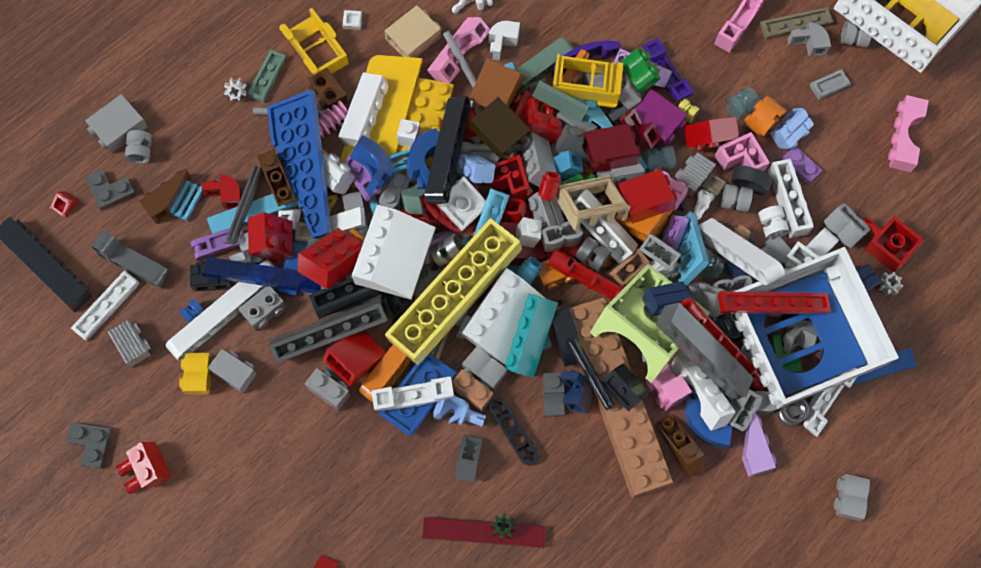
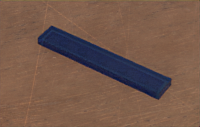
(258, 275)

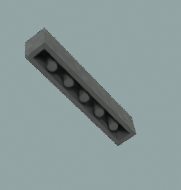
(328, 330)
(704, 351)

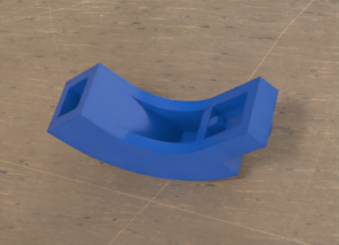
(421, 149)
(375, 161)
(718, 438)

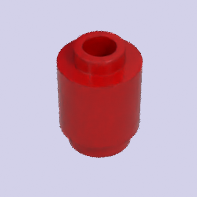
(549, 186)

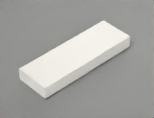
(348, 219)

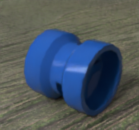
(191, 311)

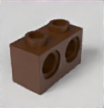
(330, 89)

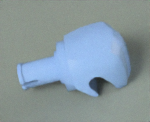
(460, 410)

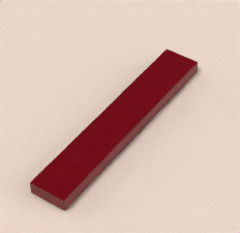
(482, 532)

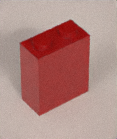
(648, 195)
(354, 357)

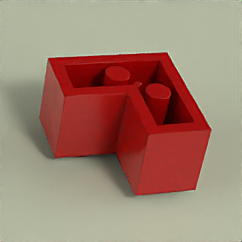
(711, 133)
(512, 175)

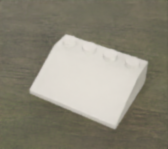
(393, 252)
(498, 315)

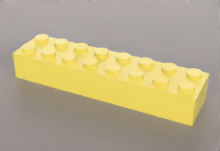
(454, 291)

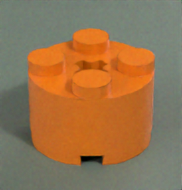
(765, 117)

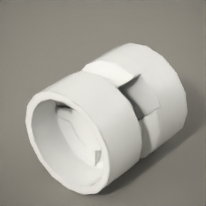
(773, 220)

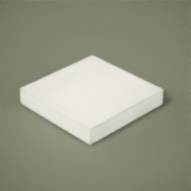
(464, 204)

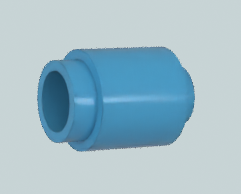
(529, 269)

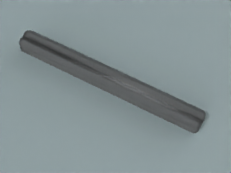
(244, 205)

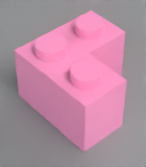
(742, 151)
(668, 389)

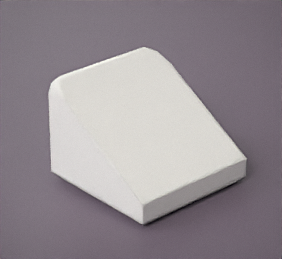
(291, 214)

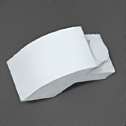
(501, 34)

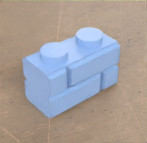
(791, 128)
(475, 168)

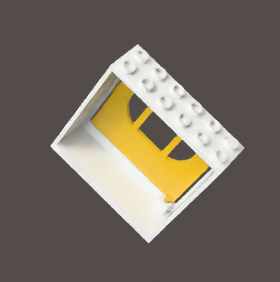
(901, 37)

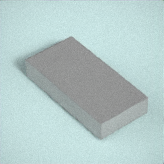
(830, 84)

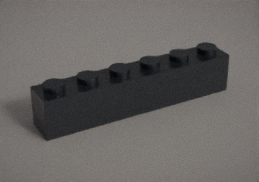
(39, 261)
(344, 295)

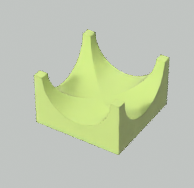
(630, 318)

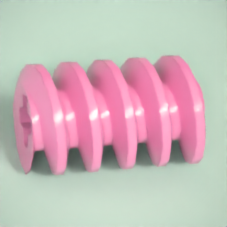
(332, 118)

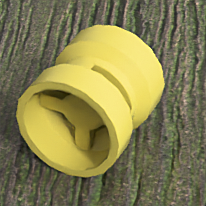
(690, 110)

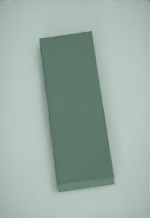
(267, 76)
(560, 101)

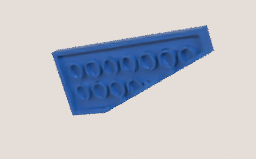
(299, 147)

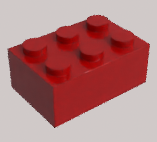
(330, 258)

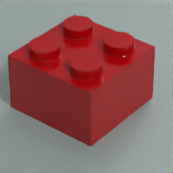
(270, 237)

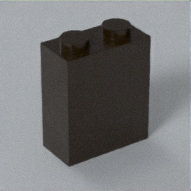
(499, 128)

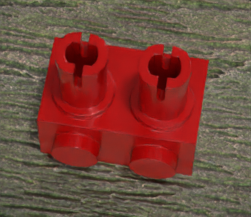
(543, 123)
(147, 465)

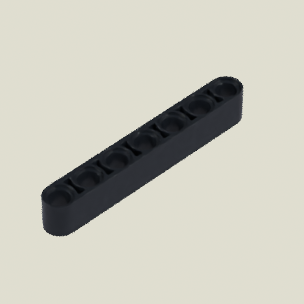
(447, 150)

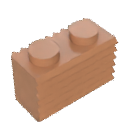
(628, 268)
(472, 390)

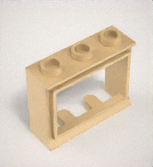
(595, 185)

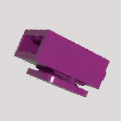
(663, 114)

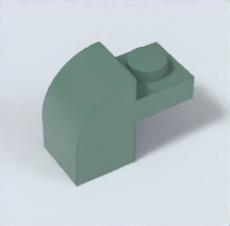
(413, 200)

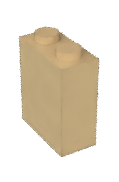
(413, 33)

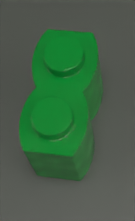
(641, 70)

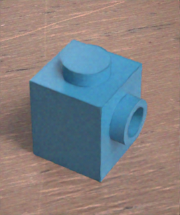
(568, 164)

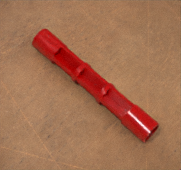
(569, 267)
(697, 312)

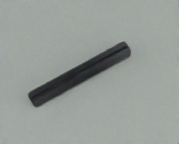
(591, 374)

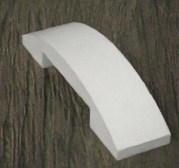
(413, 395)
(821, 403)

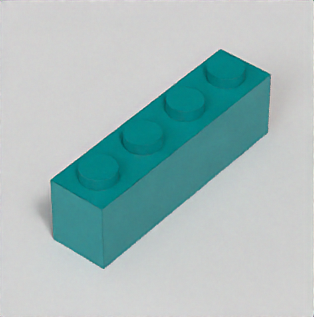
(531, 335)

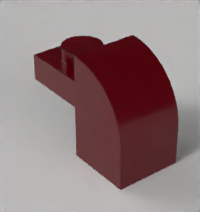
(645, 133)

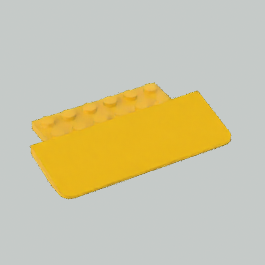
(406, 99)

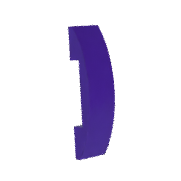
(604, 48)
(676, 87)

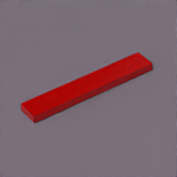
(773, 302)

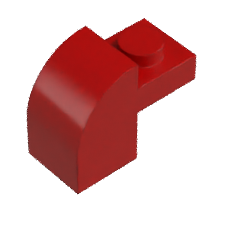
(226, 188)

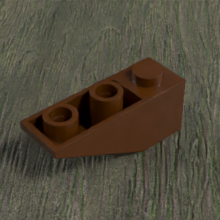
(276, 177)
(160, 201)
(682, 446)

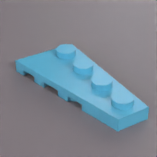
(692, 251)

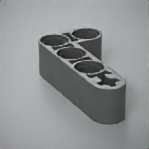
(129, 260)

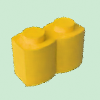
(196, 374)

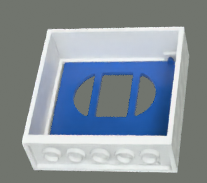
(848, 334)

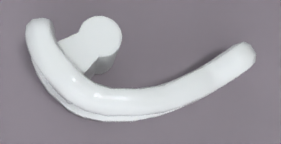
(480, 4)
(703, 202)

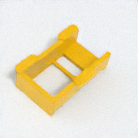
(309, 28)
(606, 96)

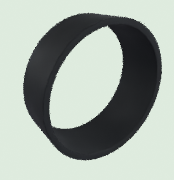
(751, 178)

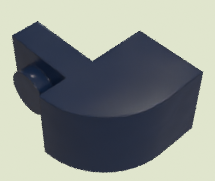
(579, 391)

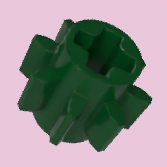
(498, 529)

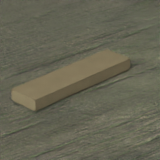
(784, 25)

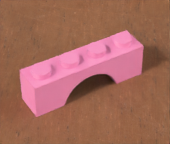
(738, 24)
(468, 35)
(904, 153)

